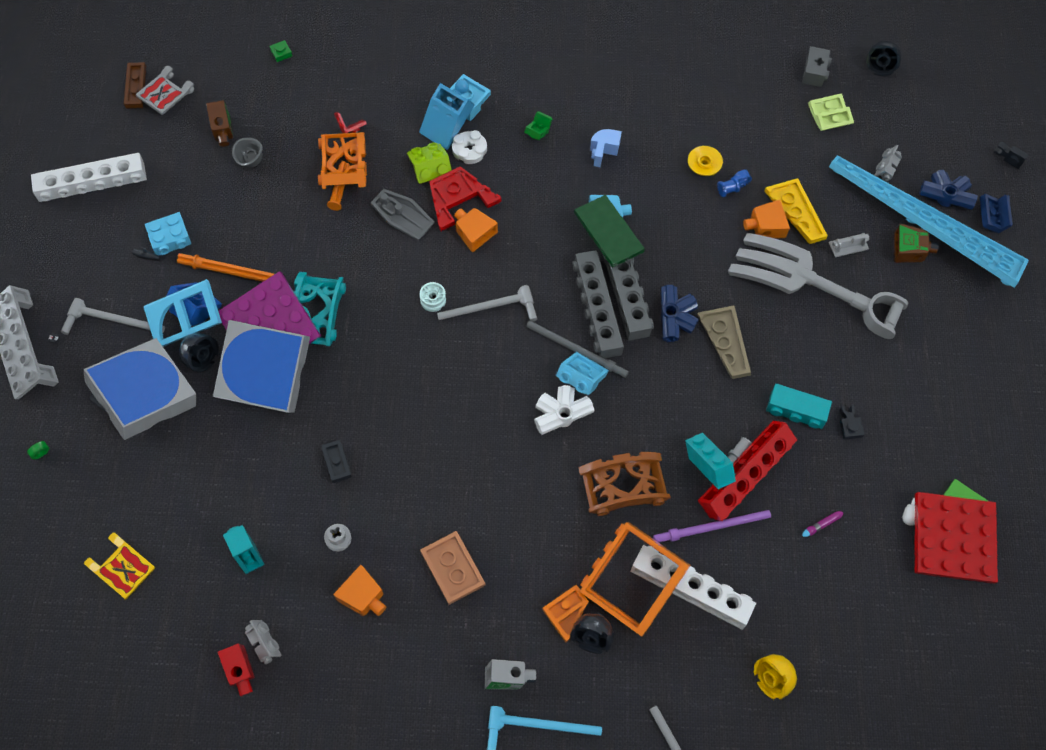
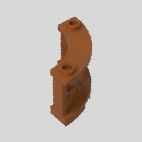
(645, 462)

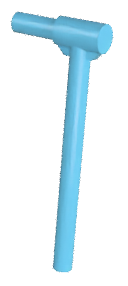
(498, 719)

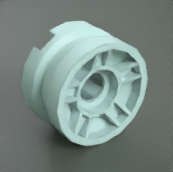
(427, 292)

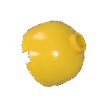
(776, 676)

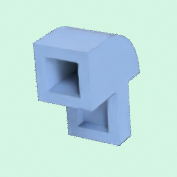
(605, 142)

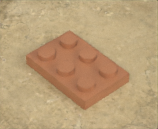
(452, 567)

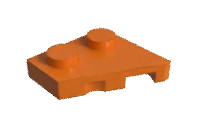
(566, 610)

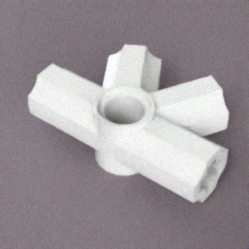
(564, 404)

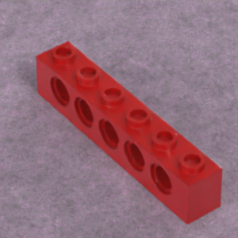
(749, 470)

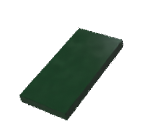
(609, 230)

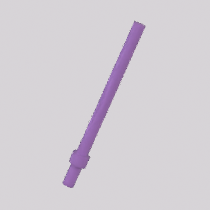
(675, 534)

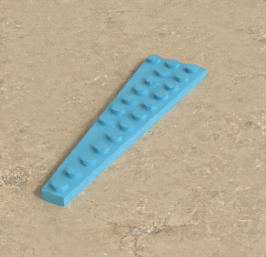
(977, 247)

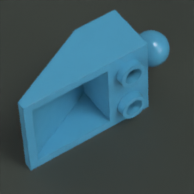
(445, 119)

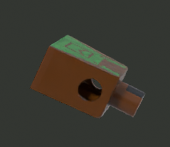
(220, 122)
(912, 244)

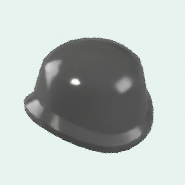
(247, 152)

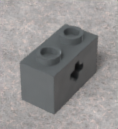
(816, 66)

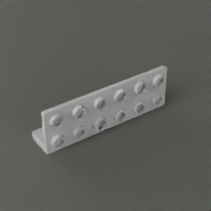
(15, 345)

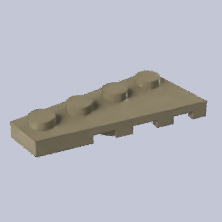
(727, 339)

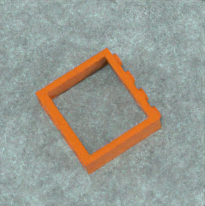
(600, 564)

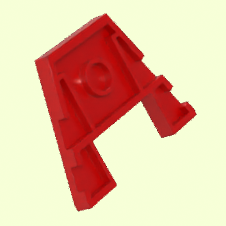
(455, 189)

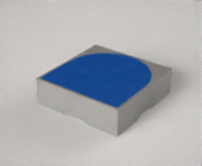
(261, 366)
(140, 388)

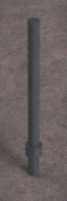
(608, 364)

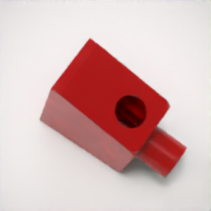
(233, 659)

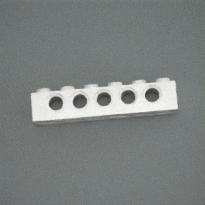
(88, 177)
(699, 597)

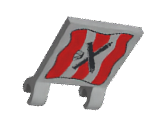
(162, 93)

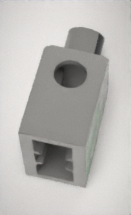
(499, 674)

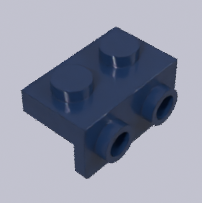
(996, 213)

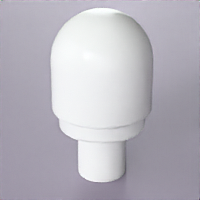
(909, 513)

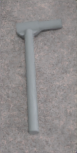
(524, 296)
(79, 308)

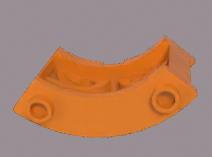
(352, 175)

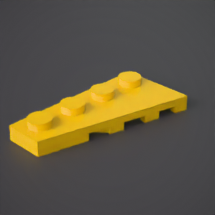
(798, 209)

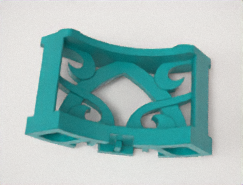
(306, 284)

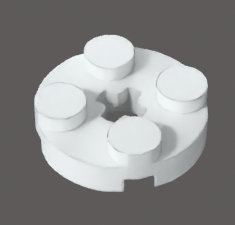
(465, 139)

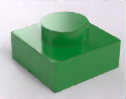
(280, 51)

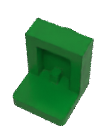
(539, 127)

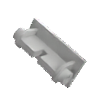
(890, 158)
(849, 245)
(259, 632)

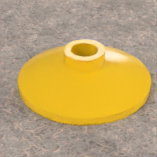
(705, 155)

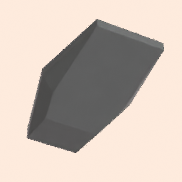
(402, 213)

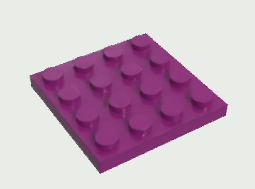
(273, 307)

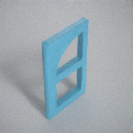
(156, 312)

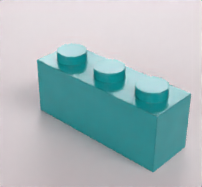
(798, 406)
(710, 460)
(243, 549)

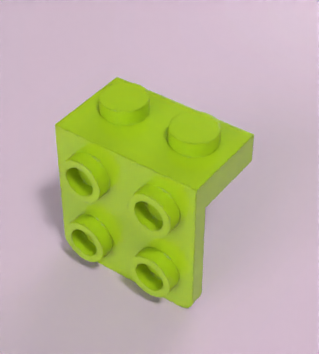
(429, 162)

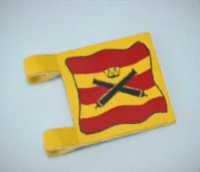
(123, 569)

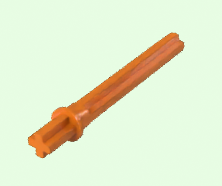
(199, 262)

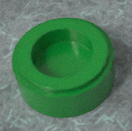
(38, 450)

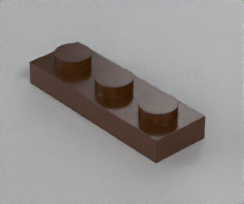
(134, 83)

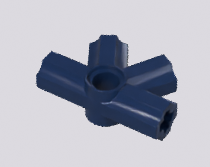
(949, 192)
(680, 309)

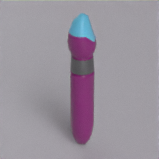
(811, 530)

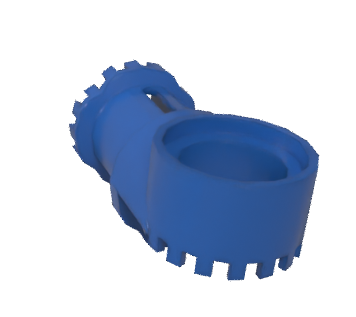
(734, 184)

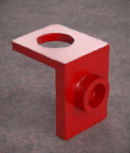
(351, 128)

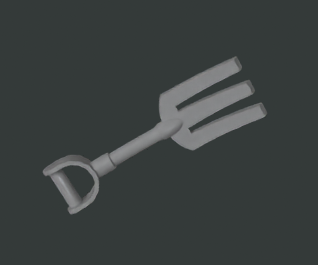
(802, 274)

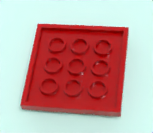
(955, 537)

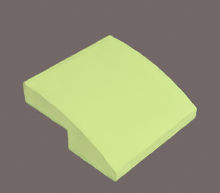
(830, 112)

